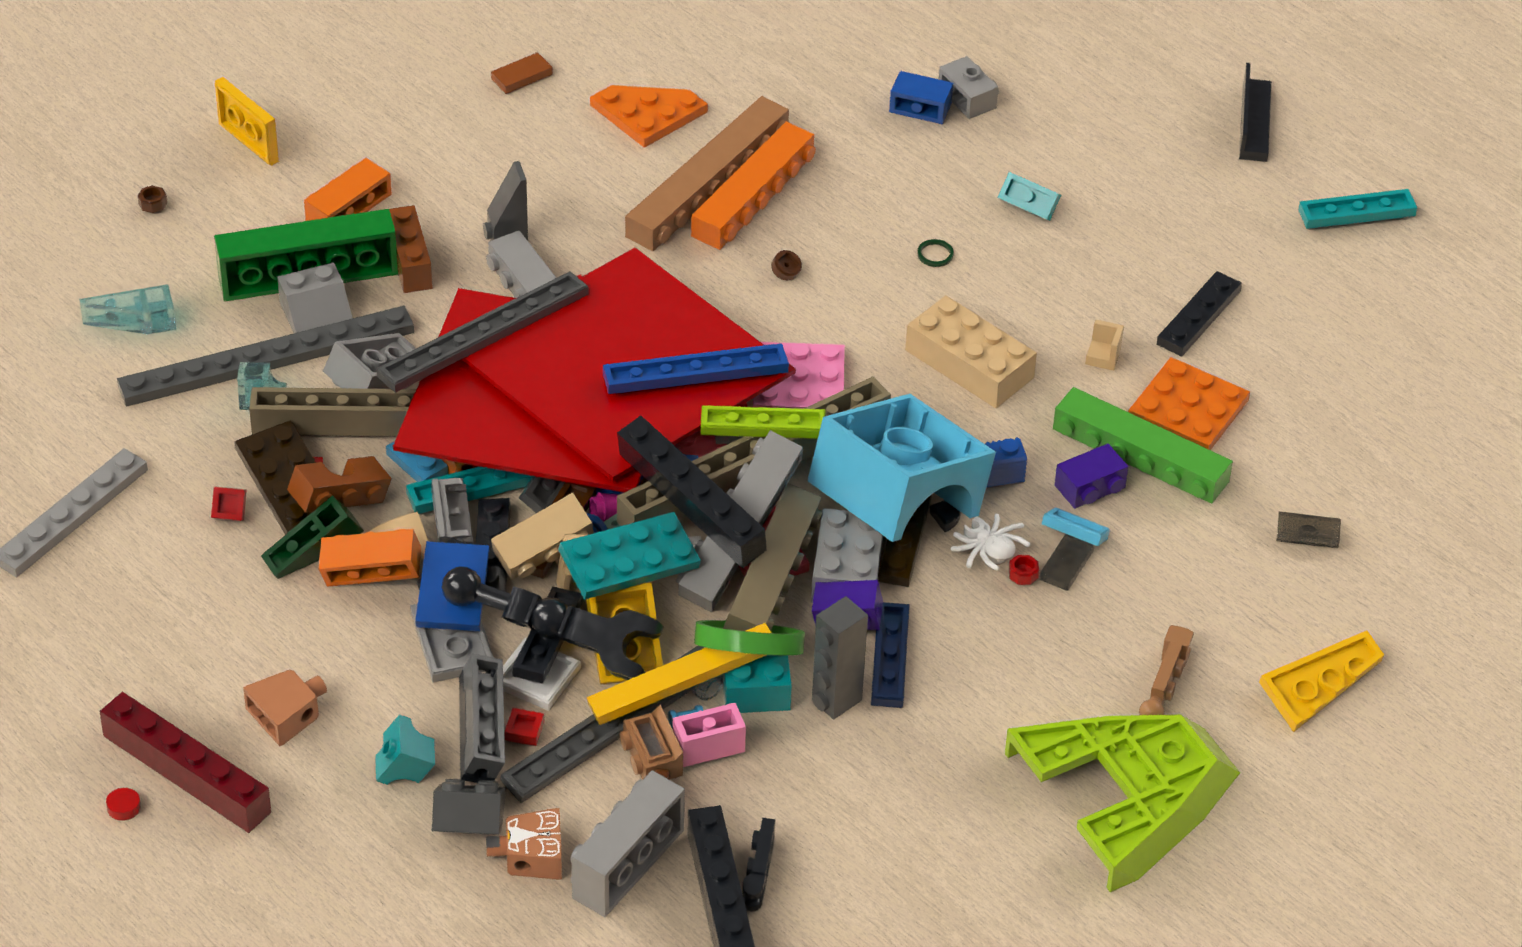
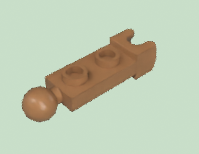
(1174, 659)

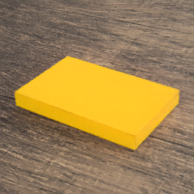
(246, 121)

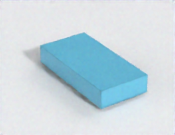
(1076, 526)

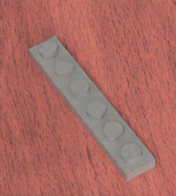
(71, 512)

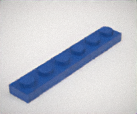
(695, 368)

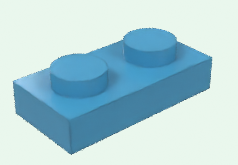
(417, 466)

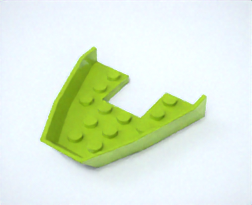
(1159, 762)

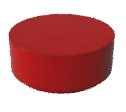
(123, 803)

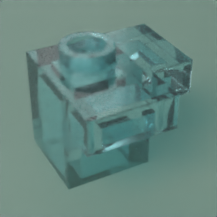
(254, 375)

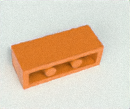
(350, 193)
(370, 557)

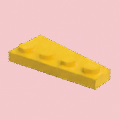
(1317, 679)

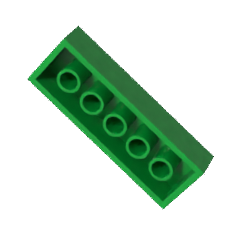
(254, 258)

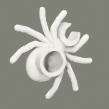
(993, 545)

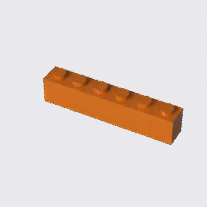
(752, 185)

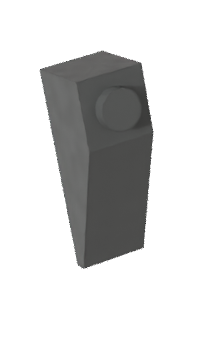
(509, 206)

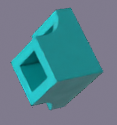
(404, 753)

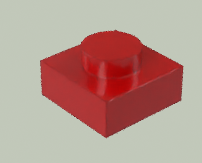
(228, 503)
(524, 726)

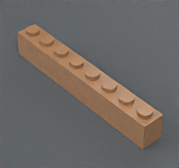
(696, 180)

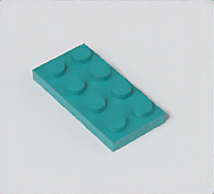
(629, 555)

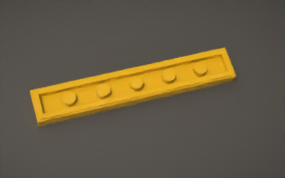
(667, 680)

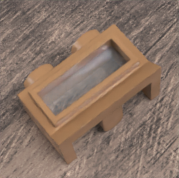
(652, 744)

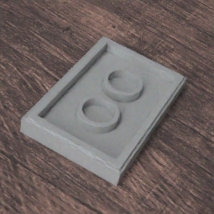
(449, 650)

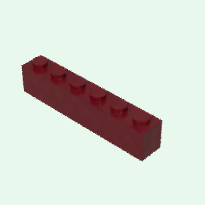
(185, 762)

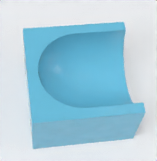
(893, 457)

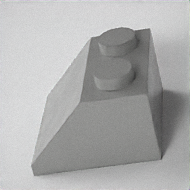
(313, 297)

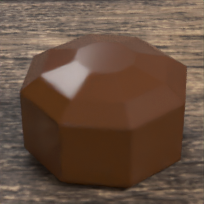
(152, 199)

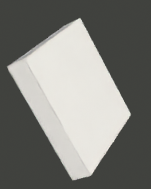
(542, 695)

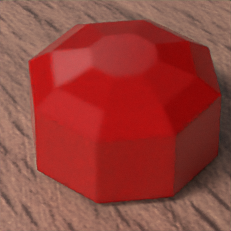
(1023, 569)

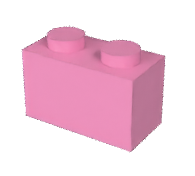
(710, 734)

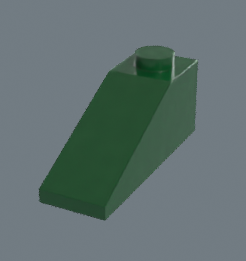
(303, 543)

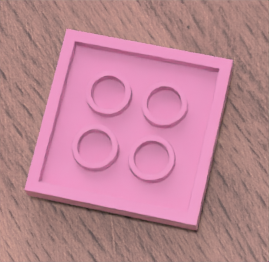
(816, 376)

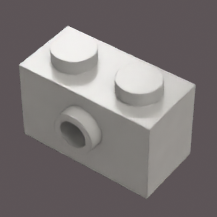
(972, 88)

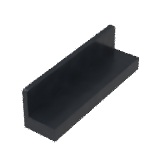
(1255, 118)

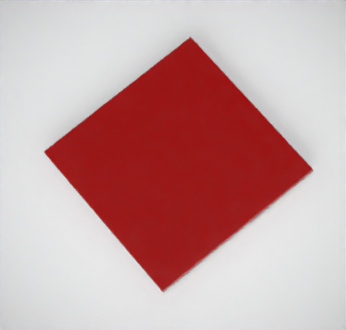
(628, 316)
(472, 422)

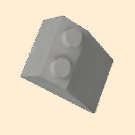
(356, 361)

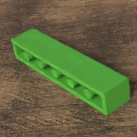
(1143, 445)

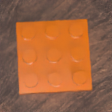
(1190, 403)

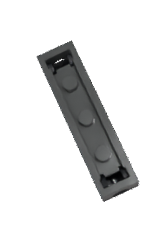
(481, 719)

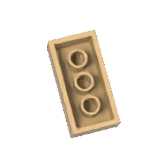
(970, 351)

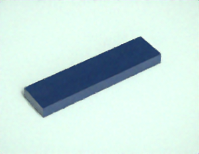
(890, 656)

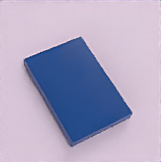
(432, 606)

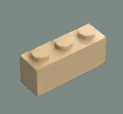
(539, 536)

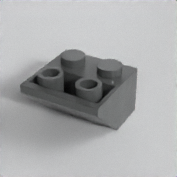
(468, 807)

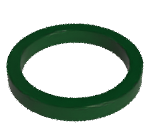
(935, 263)

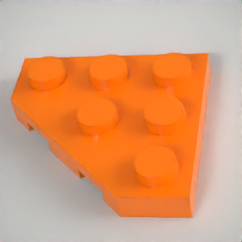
(647, 111)

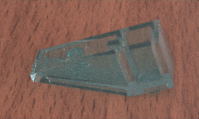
(135, 311)

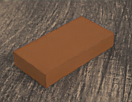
(521, 73)

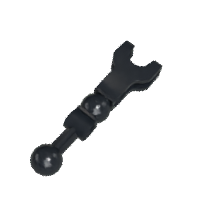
(553, 618)

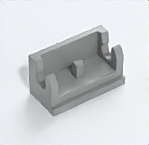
(451, 510)

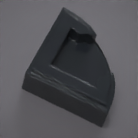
(945, 515)

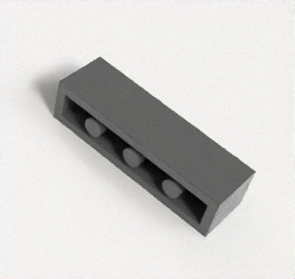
(839, 657)

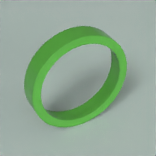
(779, 642)

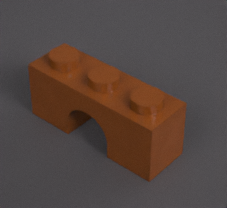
(412, 253)
(361, 484)

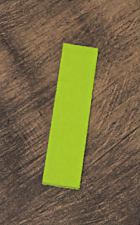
(760, 420)

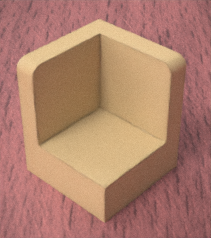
(1105, 345)

